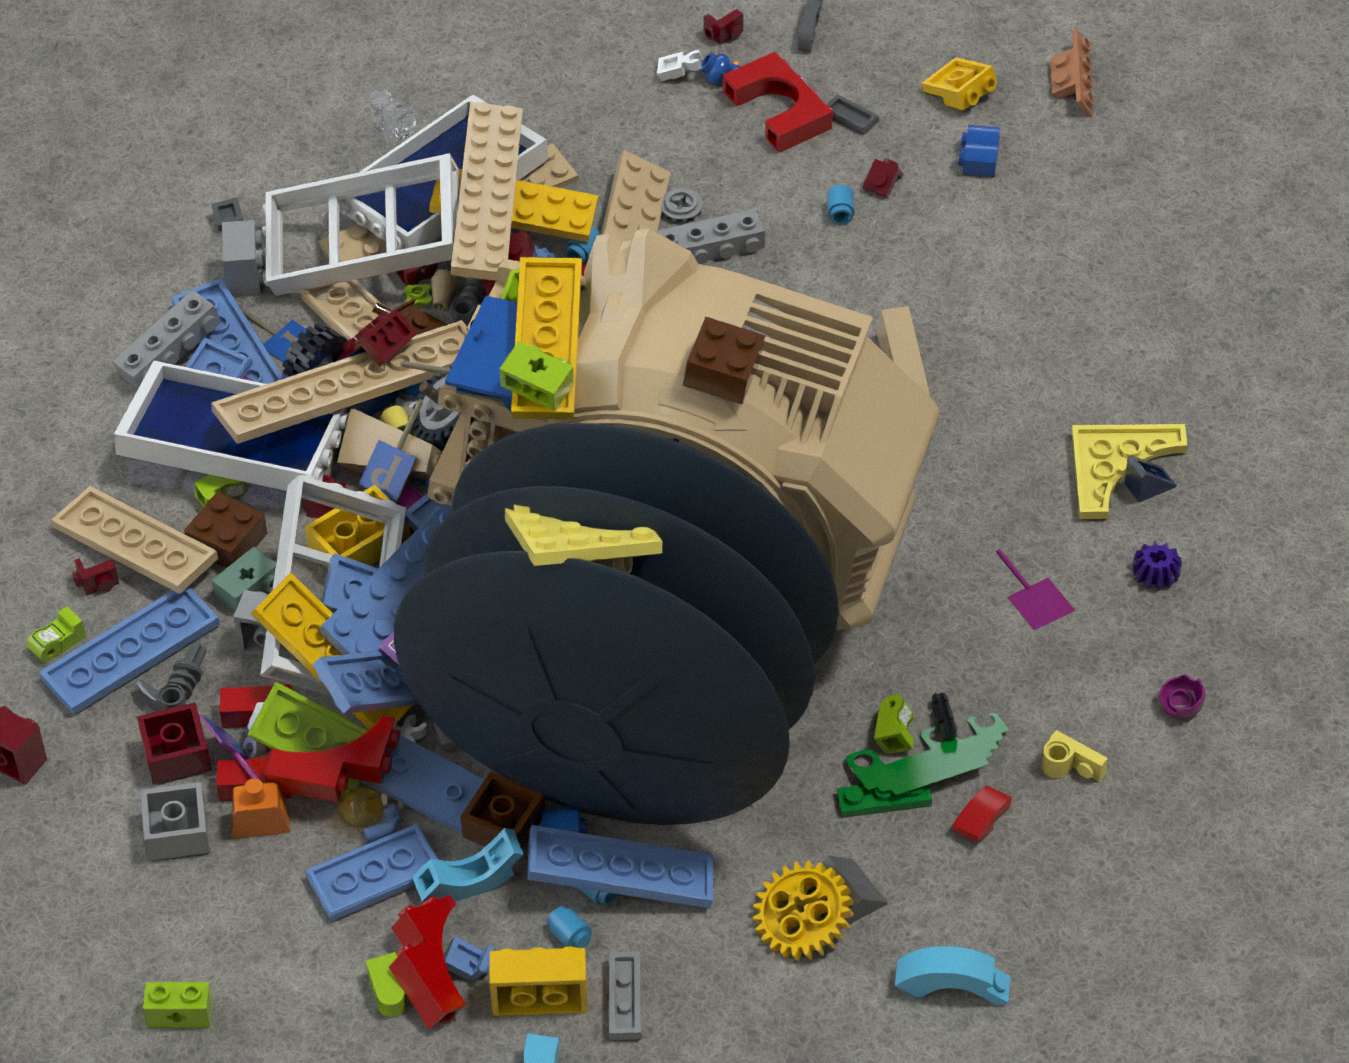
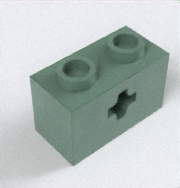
(250, 572)

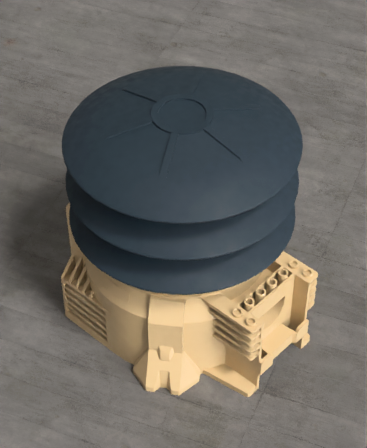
(775, 528)

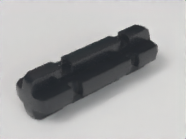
(944, 716)

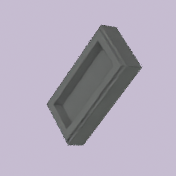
(852, 115)

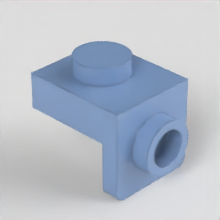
(467, 959)

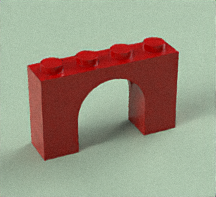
(774, 76)
(235, 711)

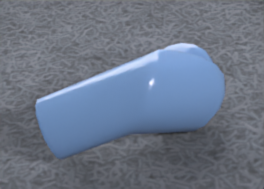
(386, 826)

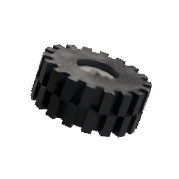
(313, 349)

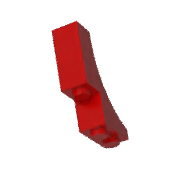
(327, 772)
(421, 961)

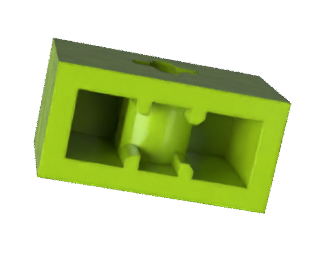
(536, 375)
(178, 1005)

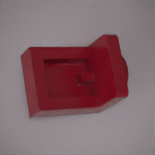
(725, 28)
(882, 177)
(95, 578)

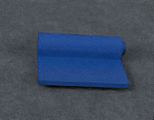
(486, 349)

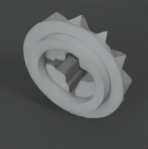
(675, 198)

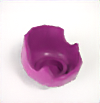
(1185, 692)

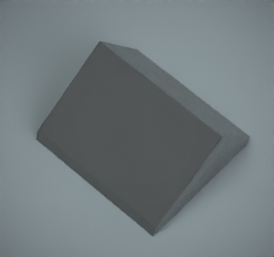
(863, 892)

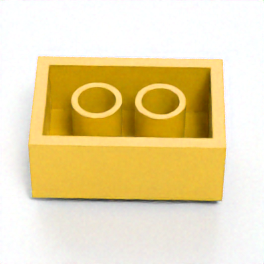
(350, 533)
(538, 981)

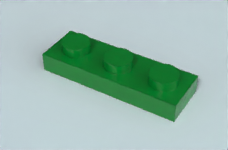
(860, 801)

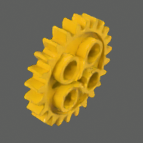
(794, 887)

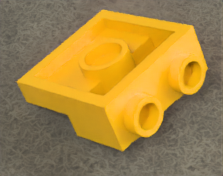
(961, 82)

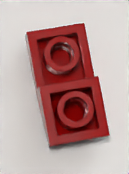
(980, 813)

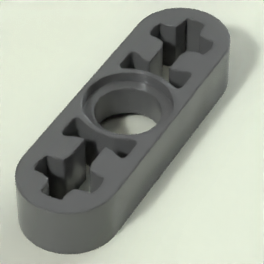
(808, 24)

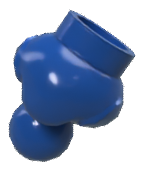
(715, 66)

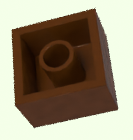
(723, 360)
(228, 528)
(498, 806)

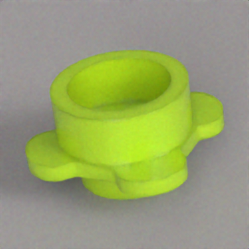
(420, 293)

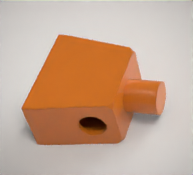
(258, 810)

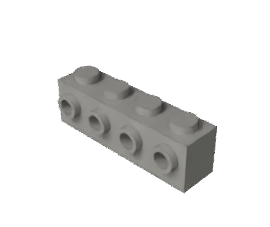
(719, 236)
(168, 338)

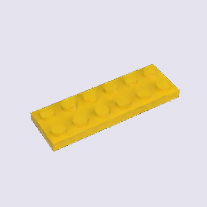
(544, 209)
(549, 320)
(294, 619)

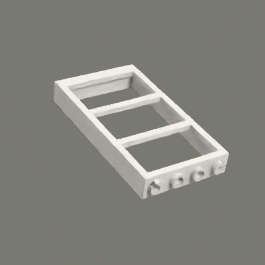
(354, 185)
(335, 496)

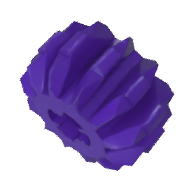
(1157, 565)

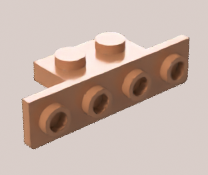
(1072, 73)

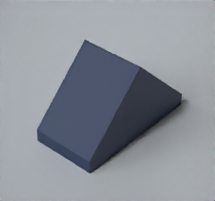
(1146, 479)

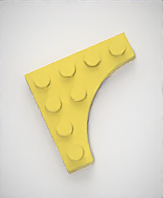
(1103, 453)
(555, 541)

